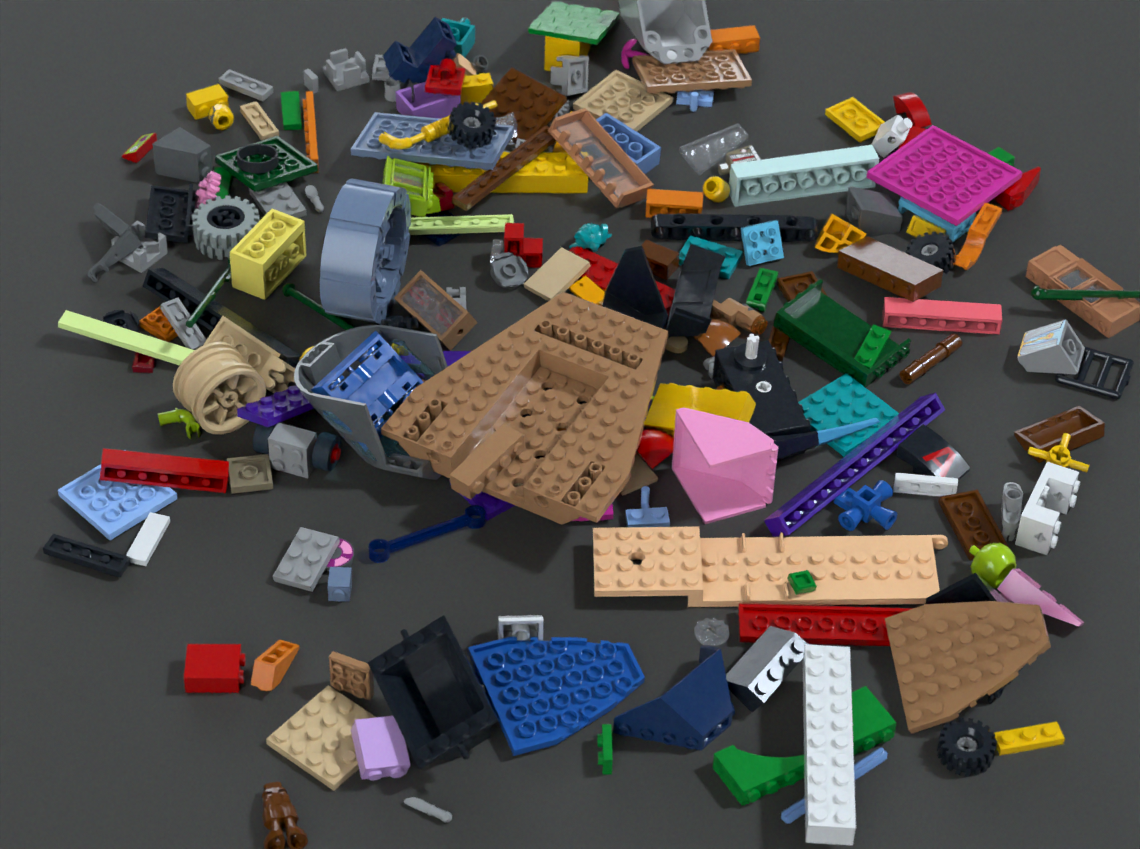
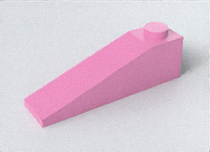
(1024, 590)

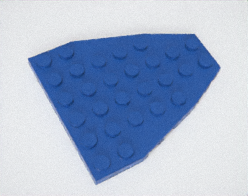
(552, 686)

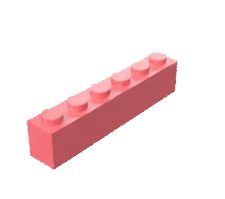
(942, 315)

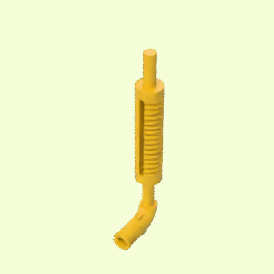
(428, 133)

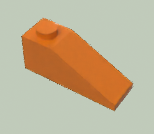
(273, 664)

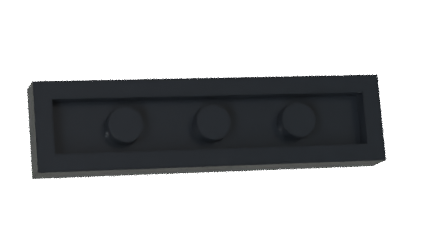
(86, 555)

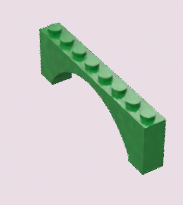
(755, 776)

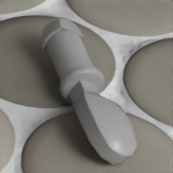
(311, 192)

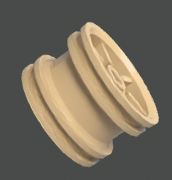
(216, 384)

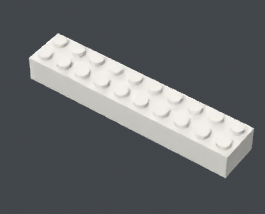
(828, 745)

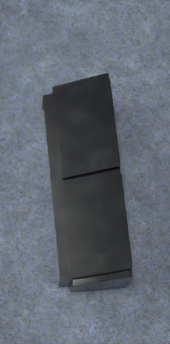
(694, 292)

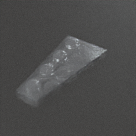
(712, 148)

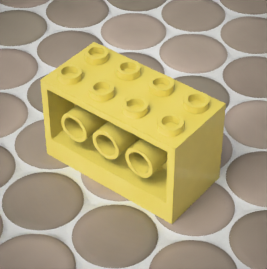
(268, 254)

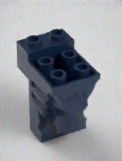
(428, 49)

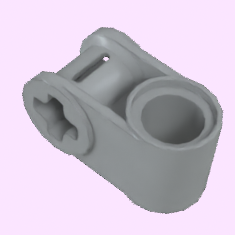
(392, 86)

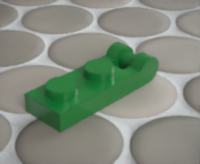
(762, 289)

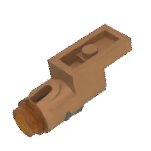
(739, 314)

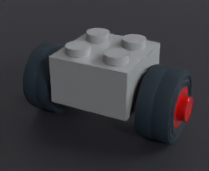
(297, 449)

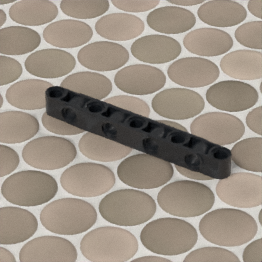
(727, 226)

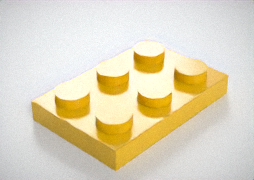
(854, 119)

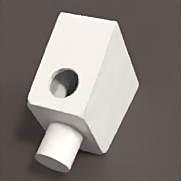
(894, 129)

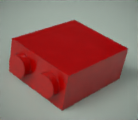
(214, 668)

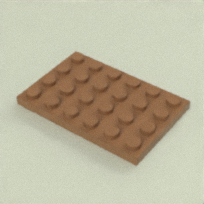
(713, 70)

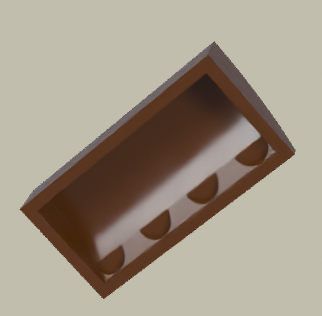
(1048, 433)

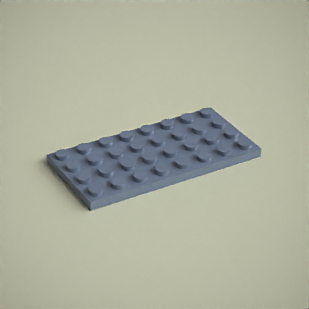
(439, 151)

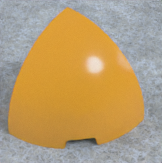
(837, 235)

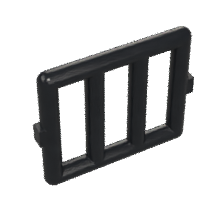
(1099, 387)

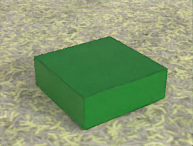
(802, 582)

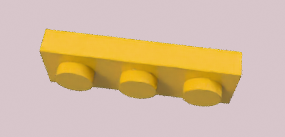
(1029, 738)

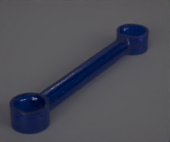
(427, 533)

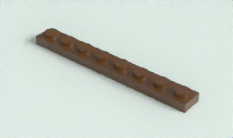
(504, 169)

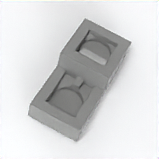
(380, 71)

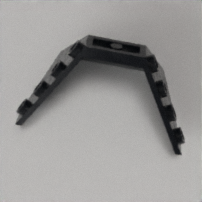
(634, 290)
(969, 590)

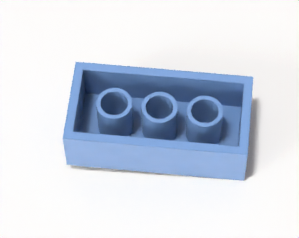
(637, 147)

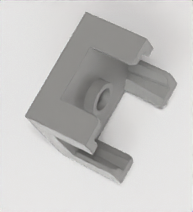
(147, 252)

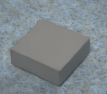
(311, 80)

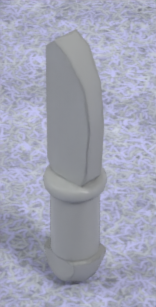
(426, 807)

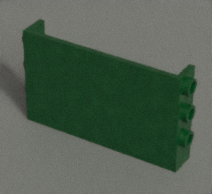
(834, 334)

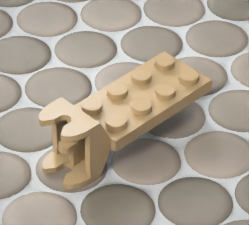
(256, 353)

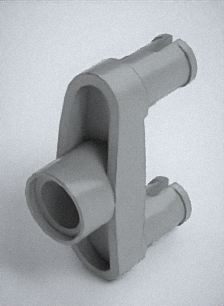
(1011, 509)

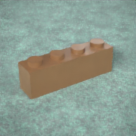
(487, 461)

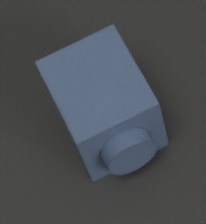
(339, 584)

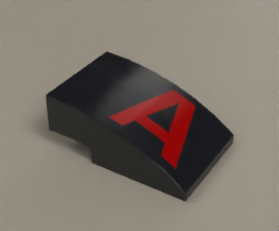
(931, 455)

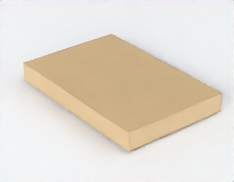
(557, 274)

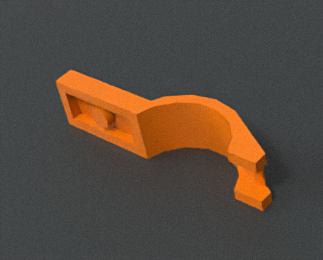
(977, 235)

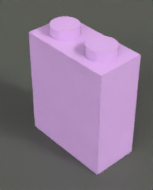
(380, 748)

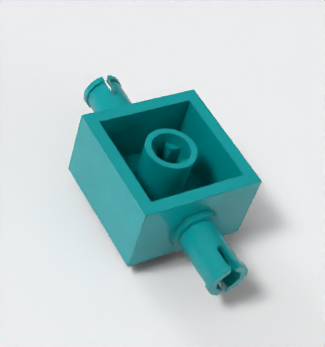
(463, 34)

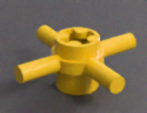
(1059, 455)

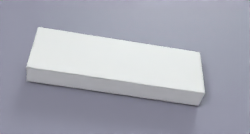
(924, 485)
(148, 538)

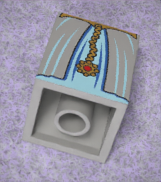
(1051, 349)

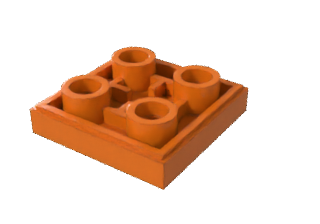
(158, 325)

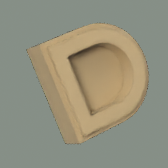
(677, 344)

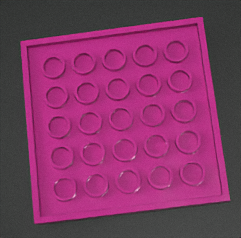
(944, 175)

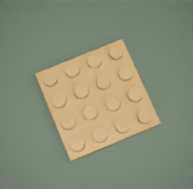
(624, 100)
(321, 737)

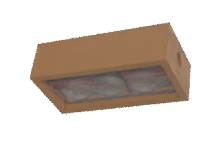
(435, 310)

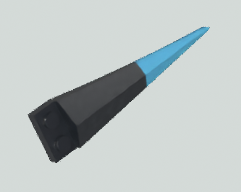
(797, 443)

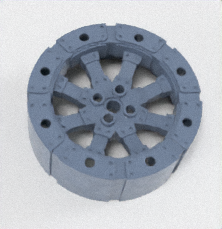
(365, 250)

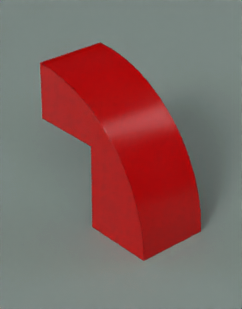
(914, 109)

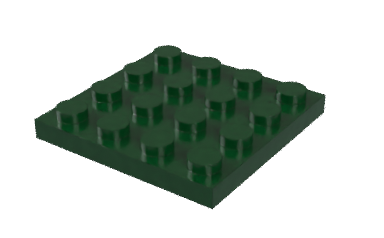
(290, 165)

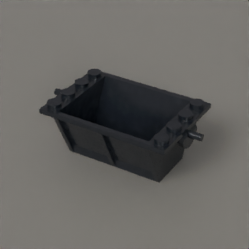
(434, 694)

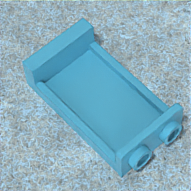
(952, 230)

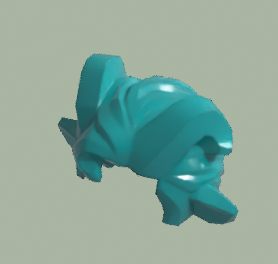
(591, 236)

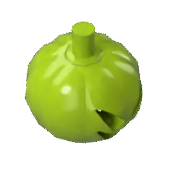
(992, 563)

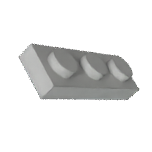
(246, 85)
(177, 317)

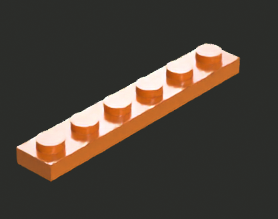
(310, 128)

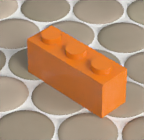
(742, 39)
(673, 202)

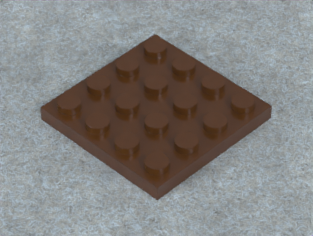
(528, 100)

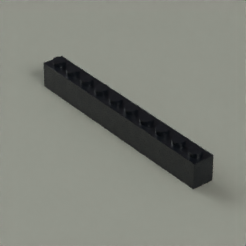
(169, 287)

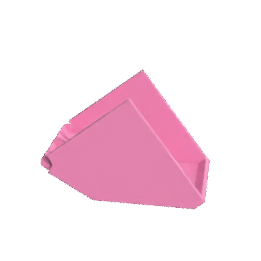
(723, 464)

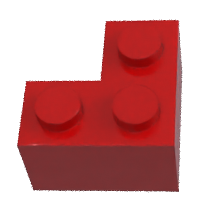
(527, 248)

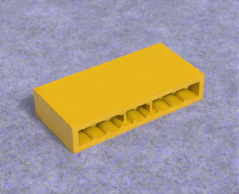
(708, 400)

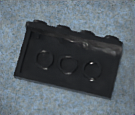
(170, 213)

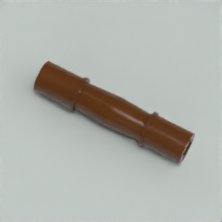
(930, 359)

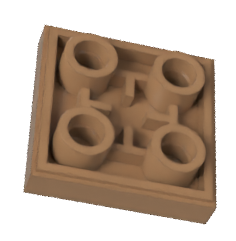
(351, 676)

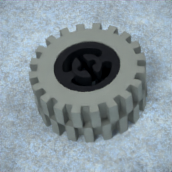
(222, 225)

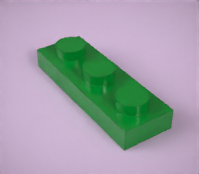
(873, 346)

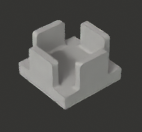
(345, 72)
(572, 76)

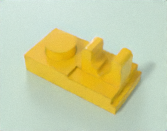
(919, 226)

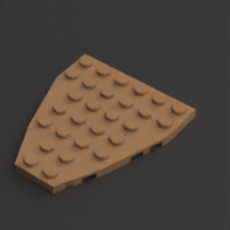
(959, 653)

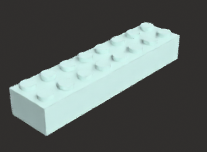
(801, 175)

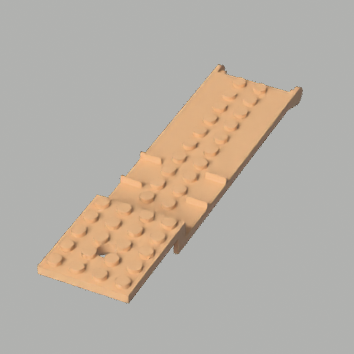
(757, 568)

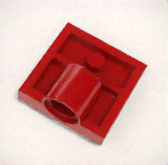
(445, 78)

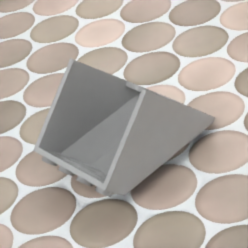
(669, 28)

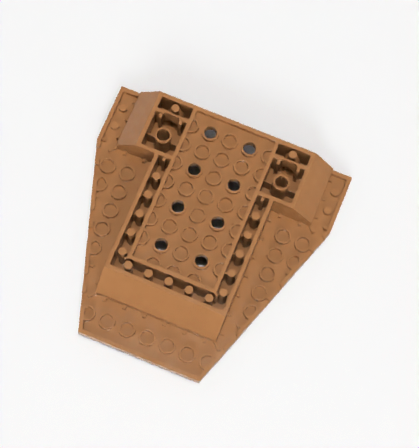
(562, 346)

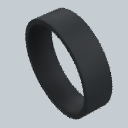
(257, 167)

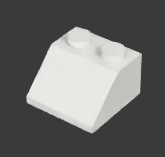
(521, 627)

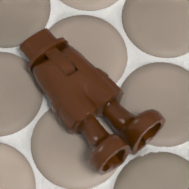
(281, 812)

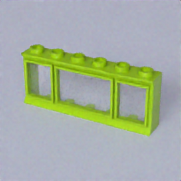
(415, 179)

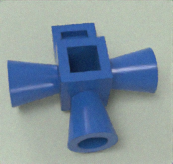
(866, 505)

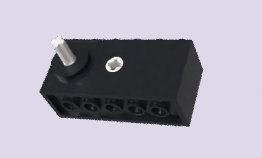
(757, 371)

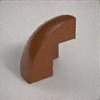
(717, 336)

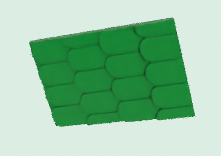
(571, 30)

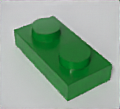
(605, 756)

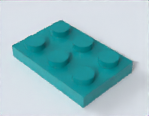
(731, 260)

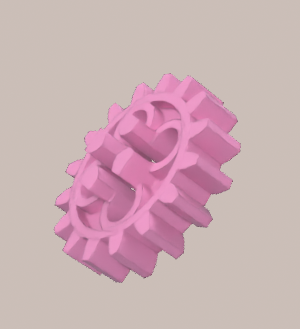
(208, 188)

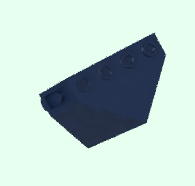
(689, 712)

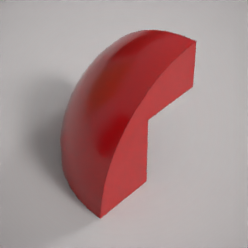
(655, 446)

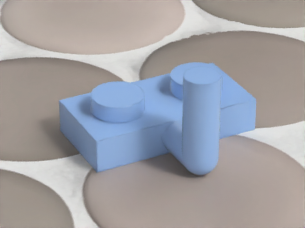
(695, 98)
(647, 516)

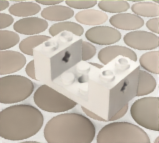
(1041, 514)

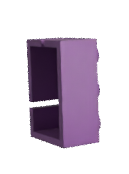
(424, 103)

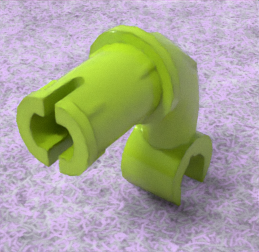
(179, 416)

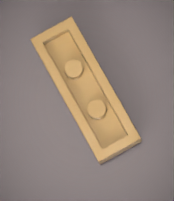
(259, 120)

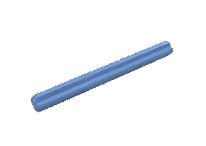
(860, 768)

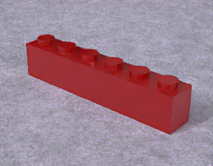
(164, 470)

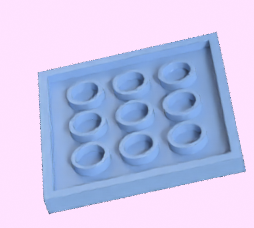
(114, 505)

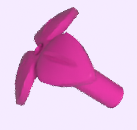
(627, 52)

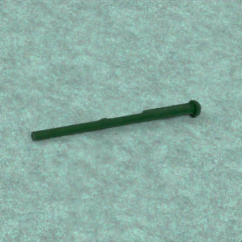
(289, 289)
(1070, 294)
(210, 296)

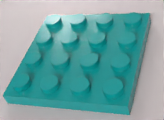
(843, 404)

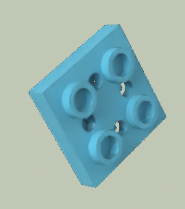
(756, 241)

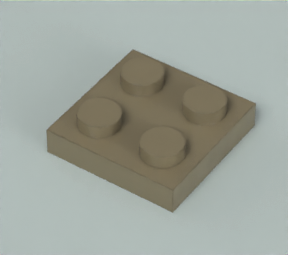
(250, 473)

